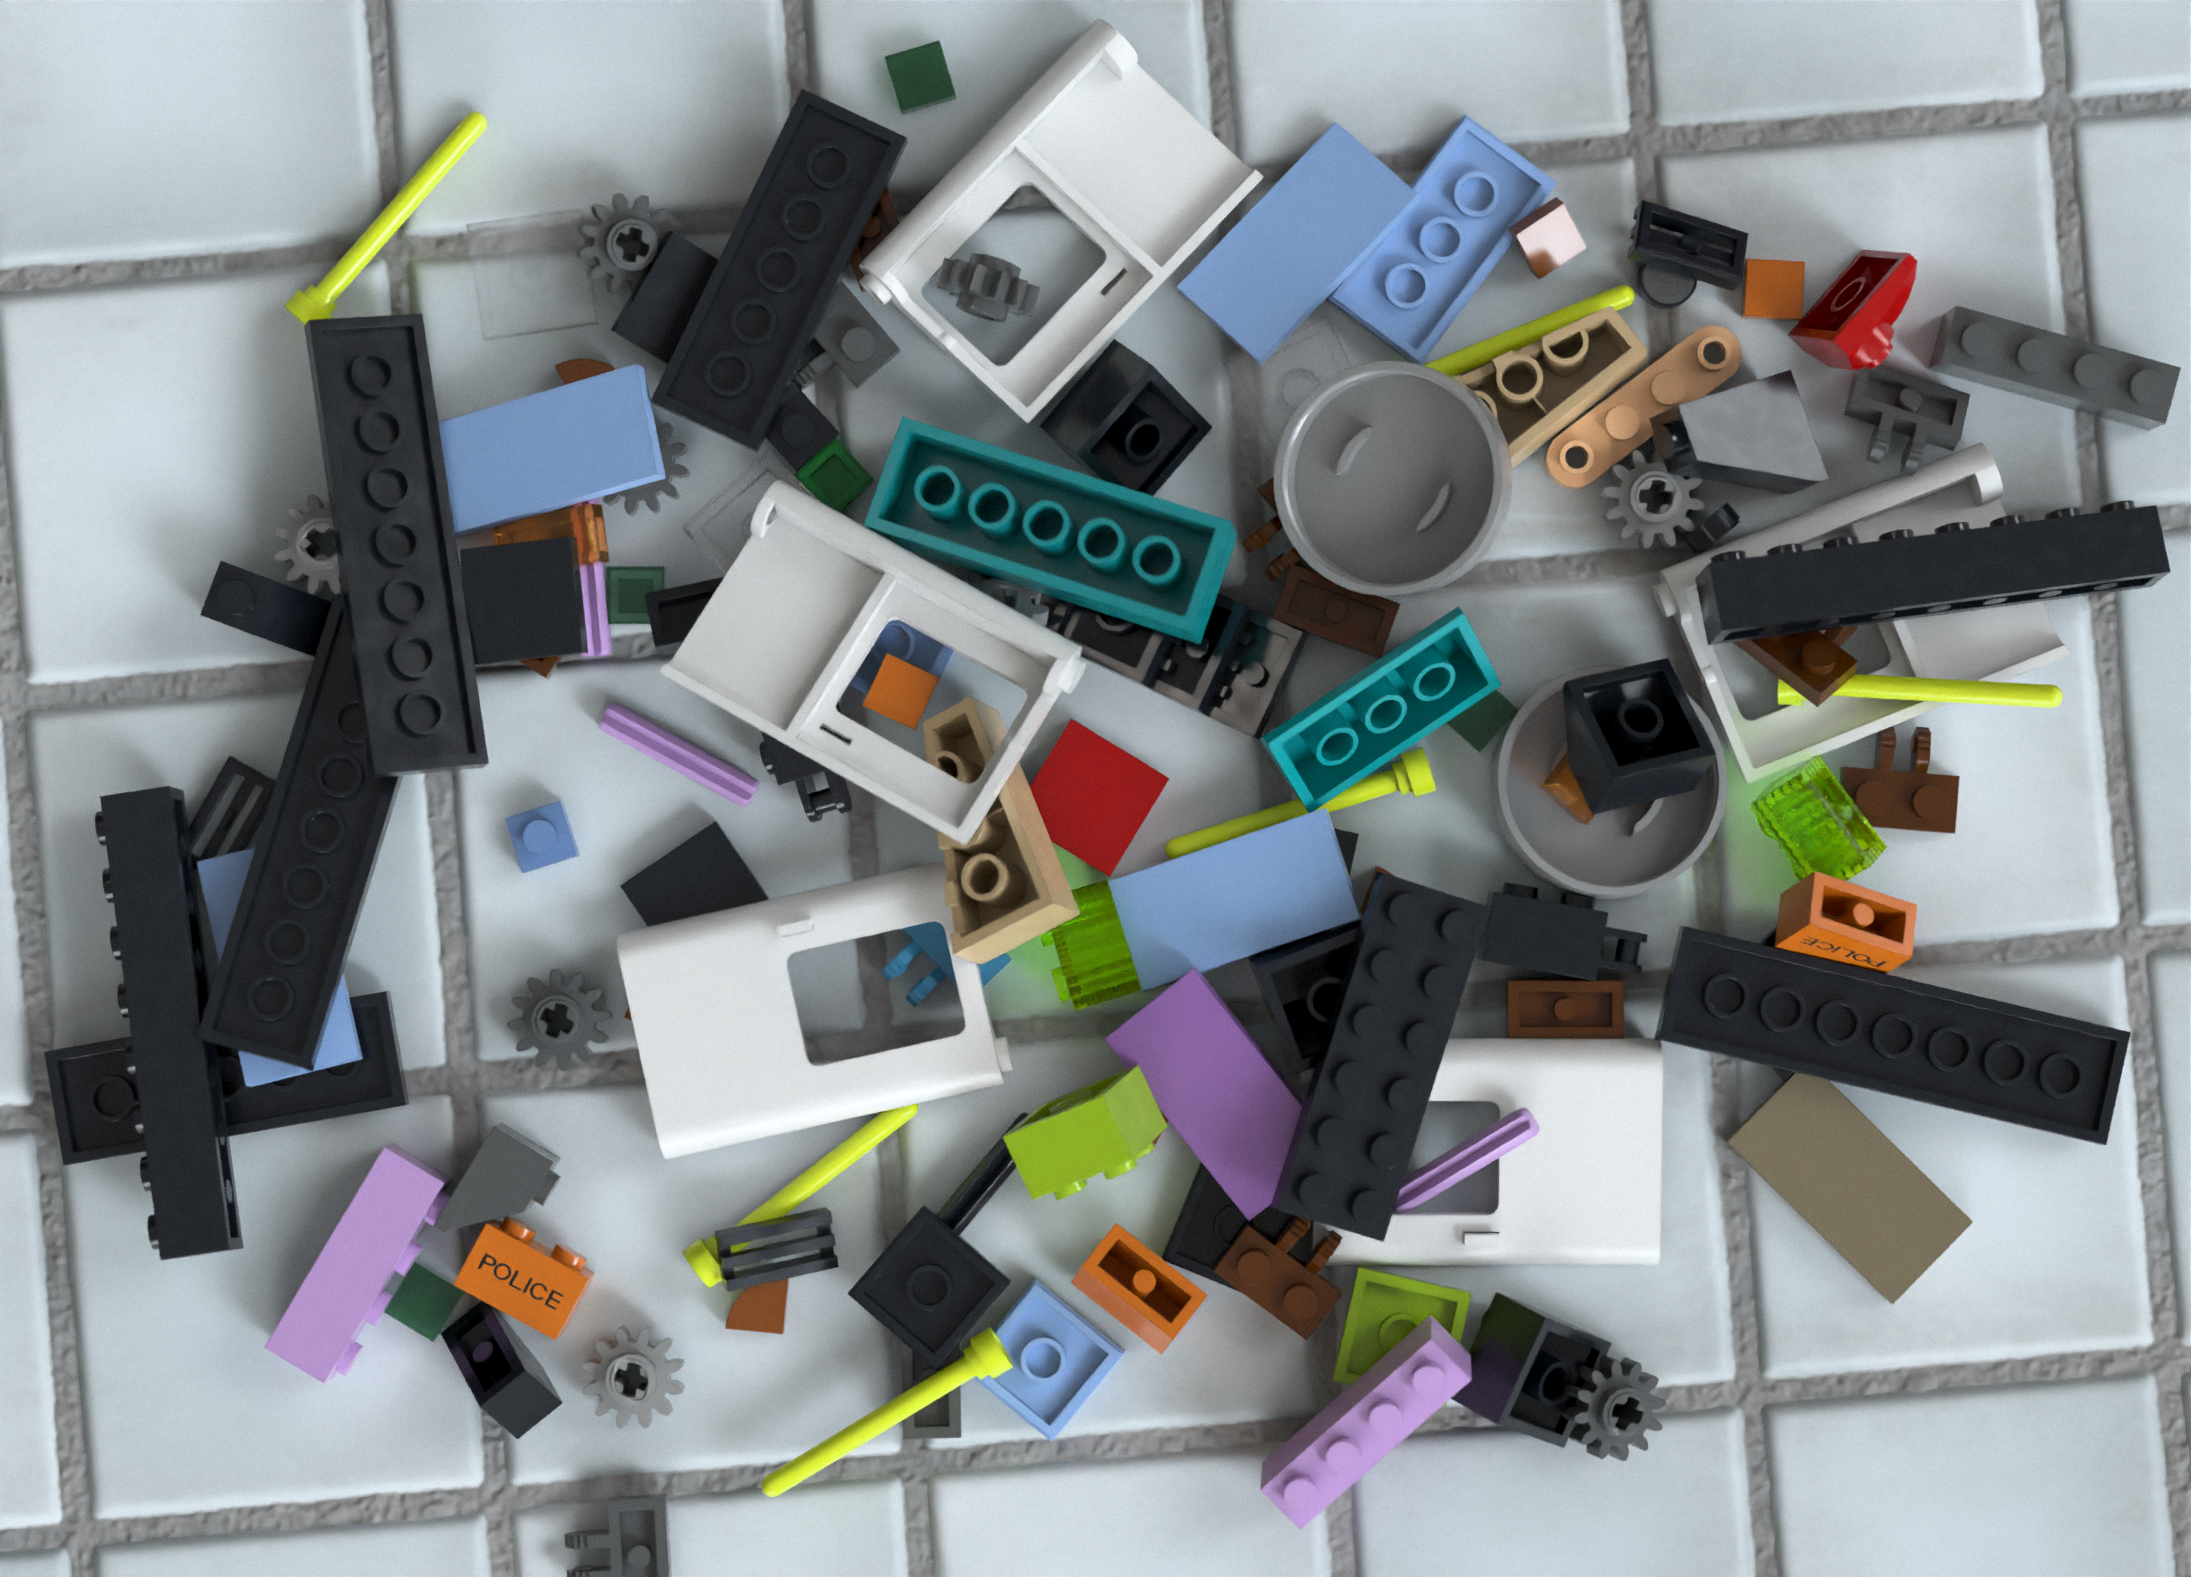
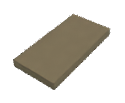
(1849, 1183)

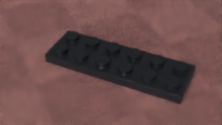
(779, 270)
(1380, 1056)
(97, 1093)

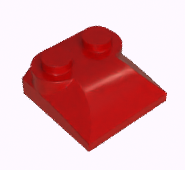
(1855, 314)

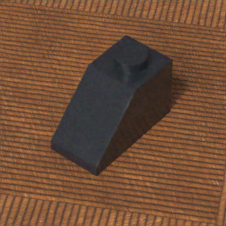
(266, 608)
(500, 1370)

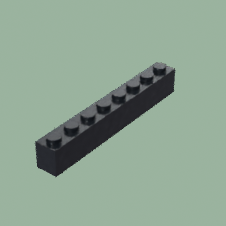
(1931, 573)
(165, 1002)

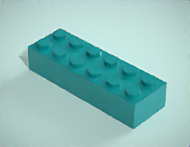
(1052, 530)

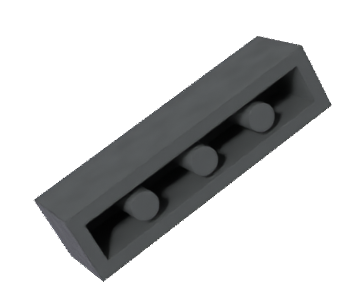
(2054, 368)

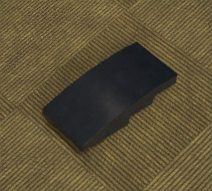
(1227, 677)

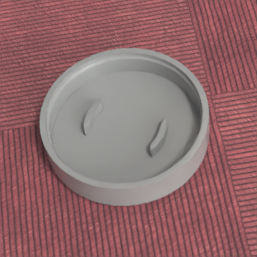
(1392, 479)
(1619, 849)

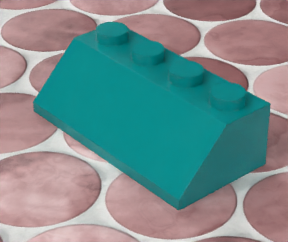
(1381, 710)

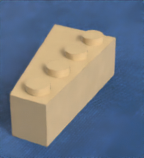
(1556, 378)
(1007, 876)

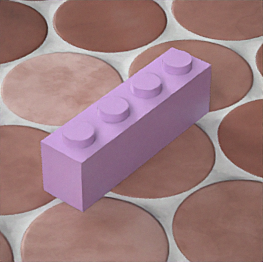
(359, 1264)
(1365, 1422)

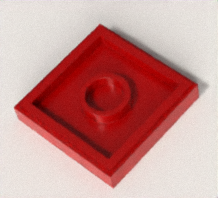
(1094, 796)

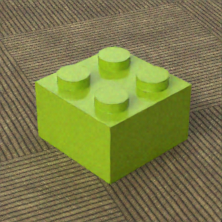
(1086, 1134)

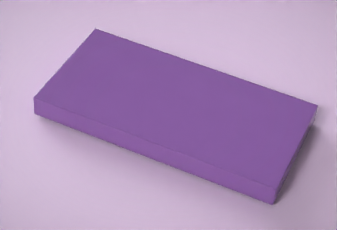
(1214, 1087)

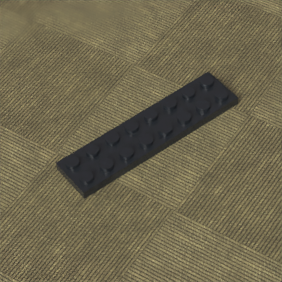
(396, 545)
(304, 874)
(1892, 1035)

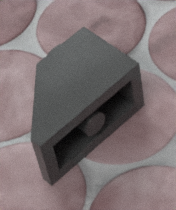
(501, 1180)

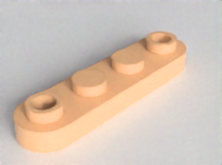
(1623, 420)

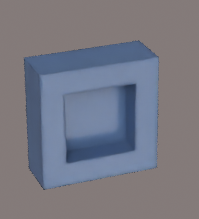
(542, 836)

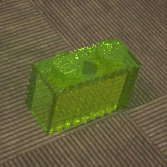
(1817, 823)
(1092, 951)

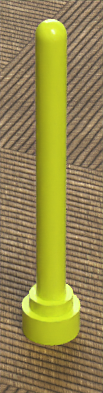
(319, 301)
(1530, 332)
(1938, 691)
(1408, 775)
(704, 1255)
(981, 1359)

